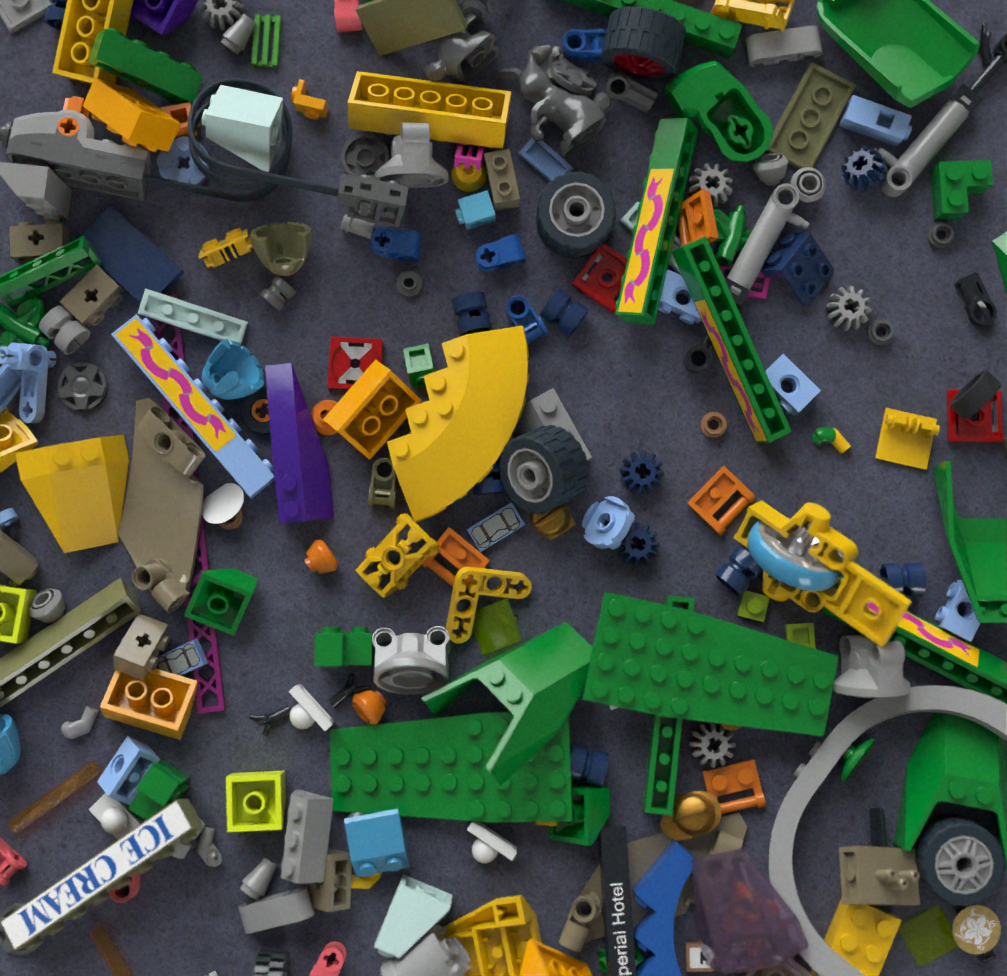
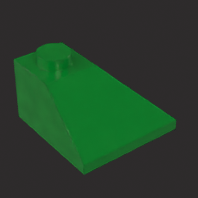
(221, 598)
(590, 813)

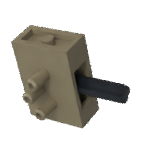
(878, 872)

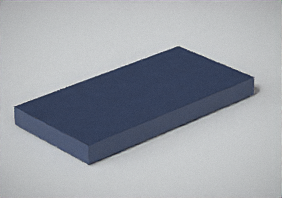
(130, 255)

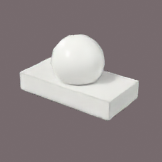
(308, 710)
(114, 816)
(489, 843)

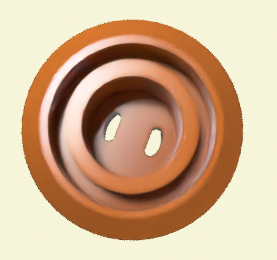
(317, 417)
(321, 558)
(369, 706)

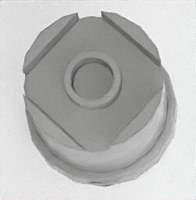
(430, 957)

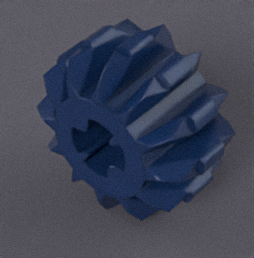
(864, 168)
(635, 477)
(634, 553)

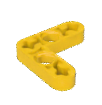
(477, 588)

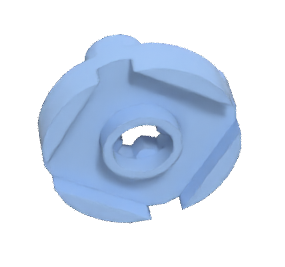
(169, 162)
(618, 527)

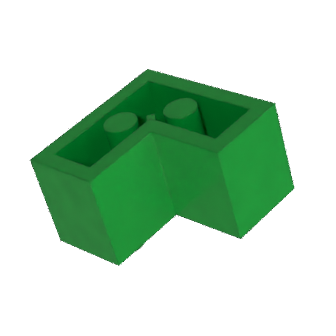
(952, 183)
(343, 648)
(159, 789)

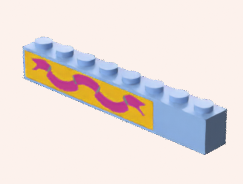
(194, 406)

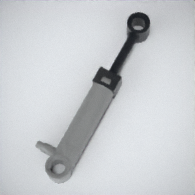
(939, 129)
(752, 259)

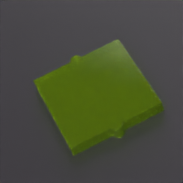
(495, 627)
(928, 935)

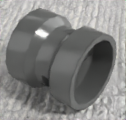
(278, 293)

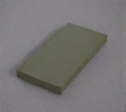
(406, 23)
(810, 116)

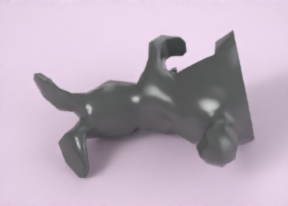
(462, 54)
(574, 114)

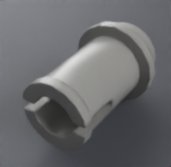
(357, 226)

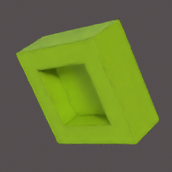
(753, 606)
(801, 634)

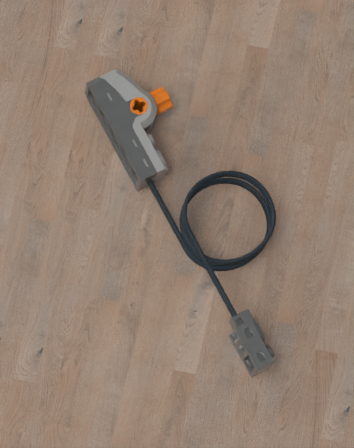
(68, 148)

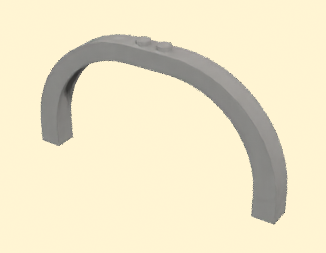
(933, 698)

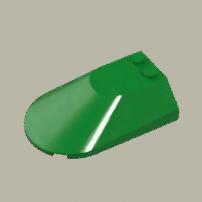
(901, 44)

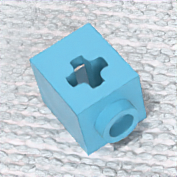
(475, 210)

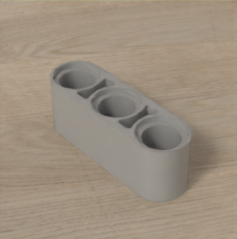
(778, 45)
(276, 910)

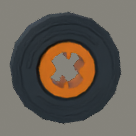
(249, 412)

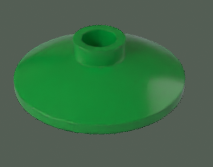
(854, 756)

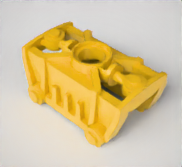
(755, 12)
(409, 561)

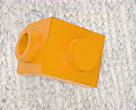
(310, 106)

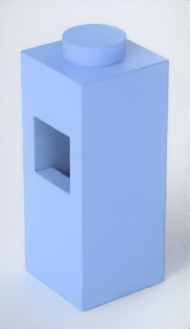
(876, 121)

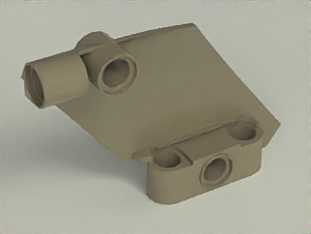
(162, 506)
(641, 855)

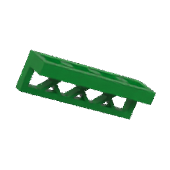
(47, 266)

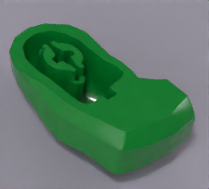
(721, 110)

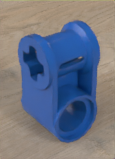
(589, 43)
(399, 245)
(503, 253)
(528, 319)

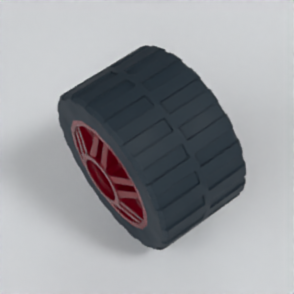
(643, 43)

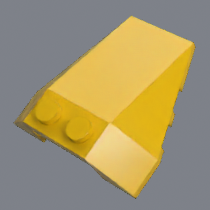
(78, 489)
(496, 936)

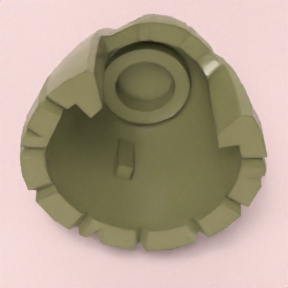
(282, 246)

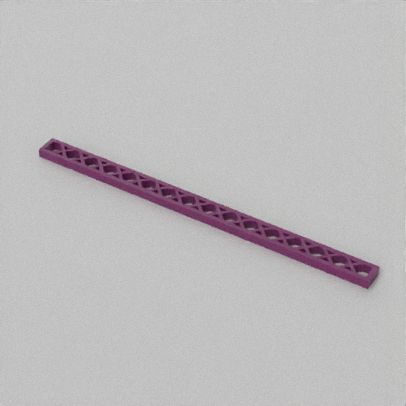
(178, 339)

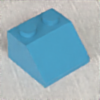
(377, 843)

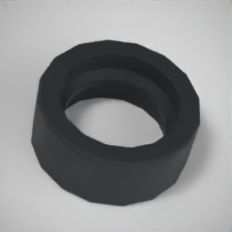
(975, 394)

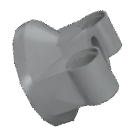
(412, 159)
(411, 661)
(871, 669)

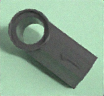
(633, 93)

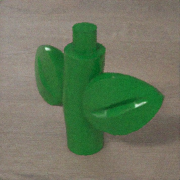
(730, 234)
(23, 325)

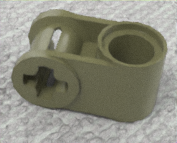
(382, 486)

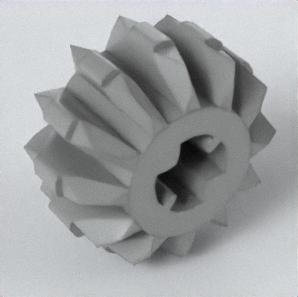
(223, 15)
(707, 176)
(848, 318)
(703, 742)

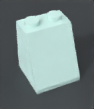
(245, 124)
(410, 916)

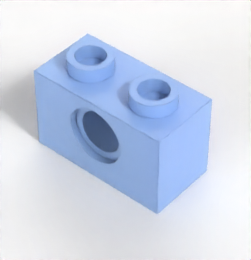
(673, 286)
(802, 387)
(950, 620)
(127, 770)

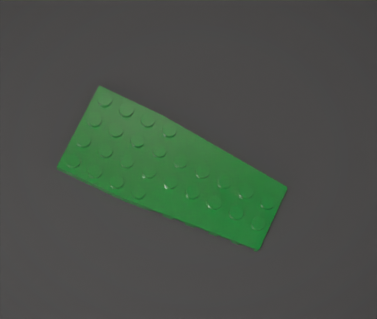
(705, 669)
(442, 773)

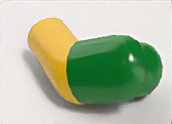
(830, 435)

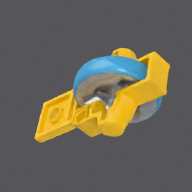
(809, 558)

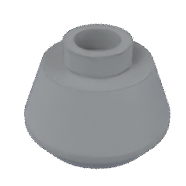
(771, 168)
(813, 183)
(47, 606)

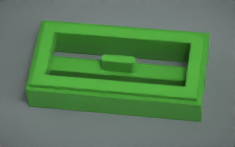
(256, 40)

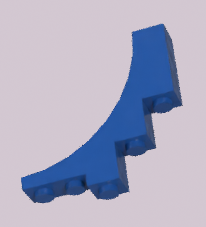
(660, 891)

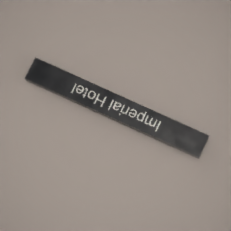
(616, 901)

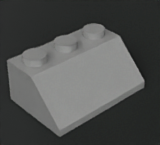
(38, 189)
(546, 411)
(307, 837)

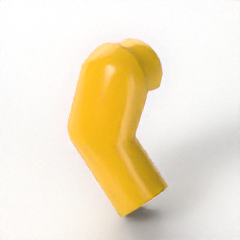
(364, 882)

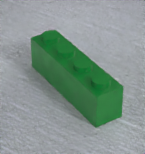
(145, 67)

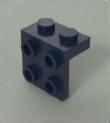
(800, 264)

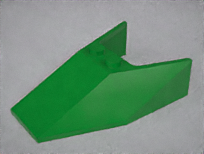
(978, 551)
(535, 683)
(955, 765)

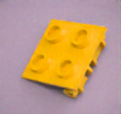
(212, 247)
(906, 438)

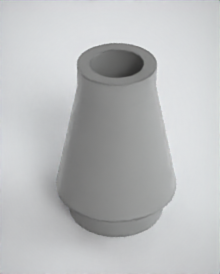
(238, 34)
(258, 879)

